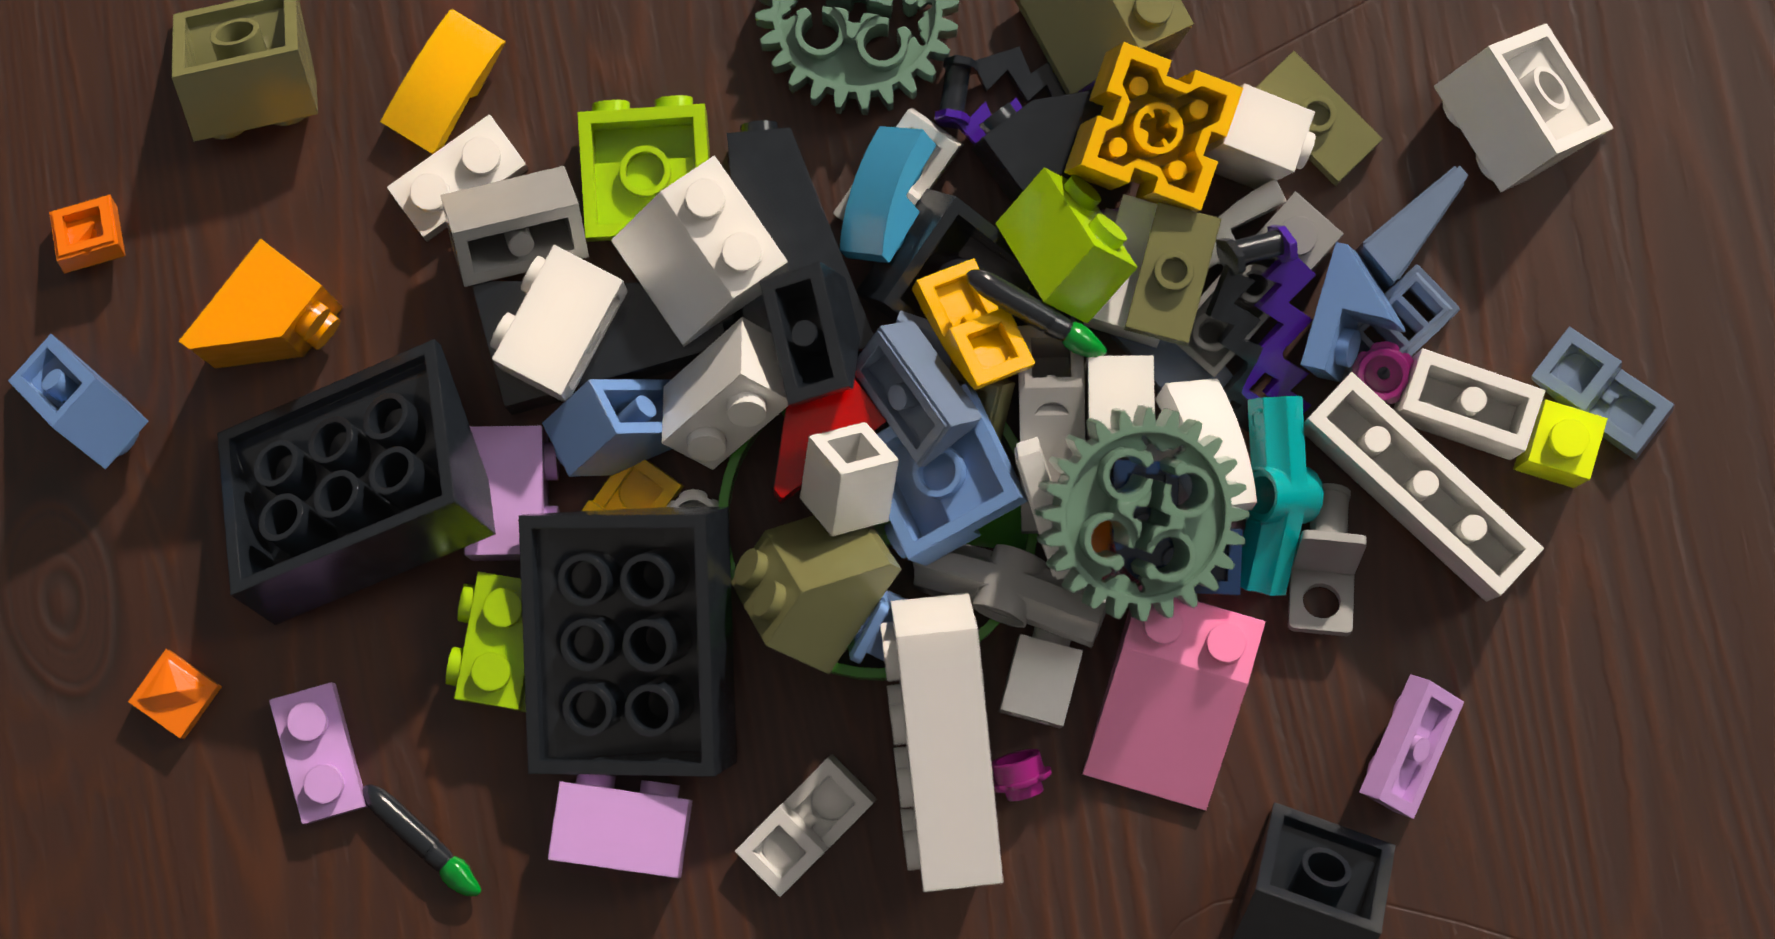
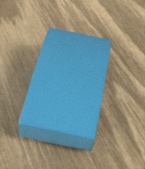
(877, 206)

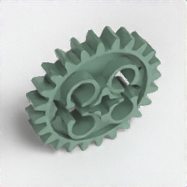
(845, 66)
(1196, 527)

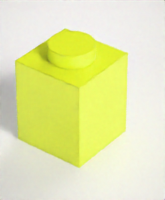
(1562, 445)

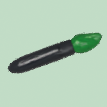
(1034, 312)
(421, 840)

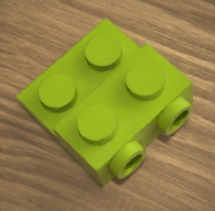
(634, 156)
(492, 659)

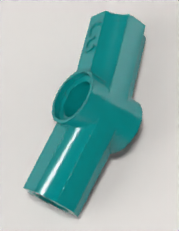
(1285, 493)

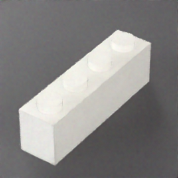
(1421, 488)

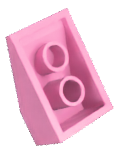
(1174, 701)

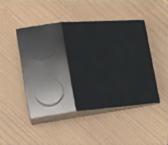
(940, 238)

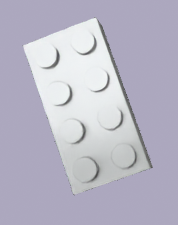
(947, 750)

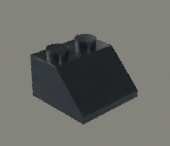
(1314, 881)

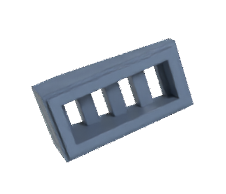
(1400, 239)
(1432, 298)

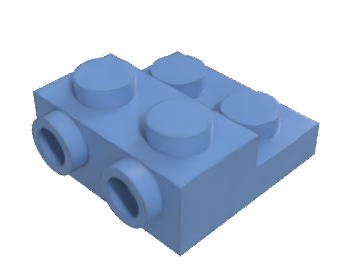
(953, 495)

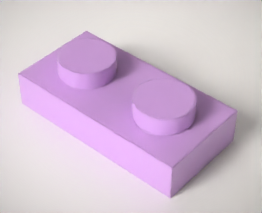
(1411, 746)
(318, 753)

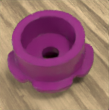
(1384, 355)
(1019, 774)

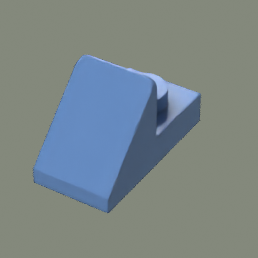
(1347, 297)

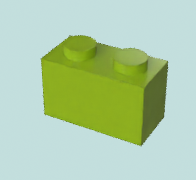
(1067, 244)

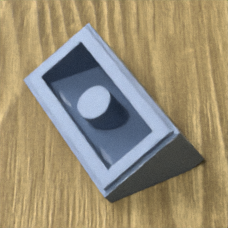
(915, 391)

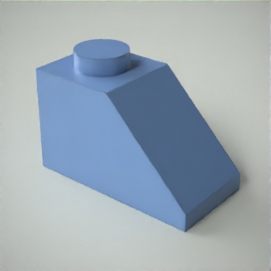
(78, 402)
(608, 426)

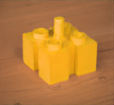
(1153, 128)

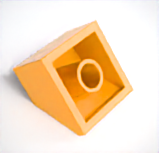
(263, 314)

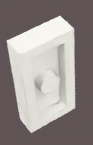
(468, 161)

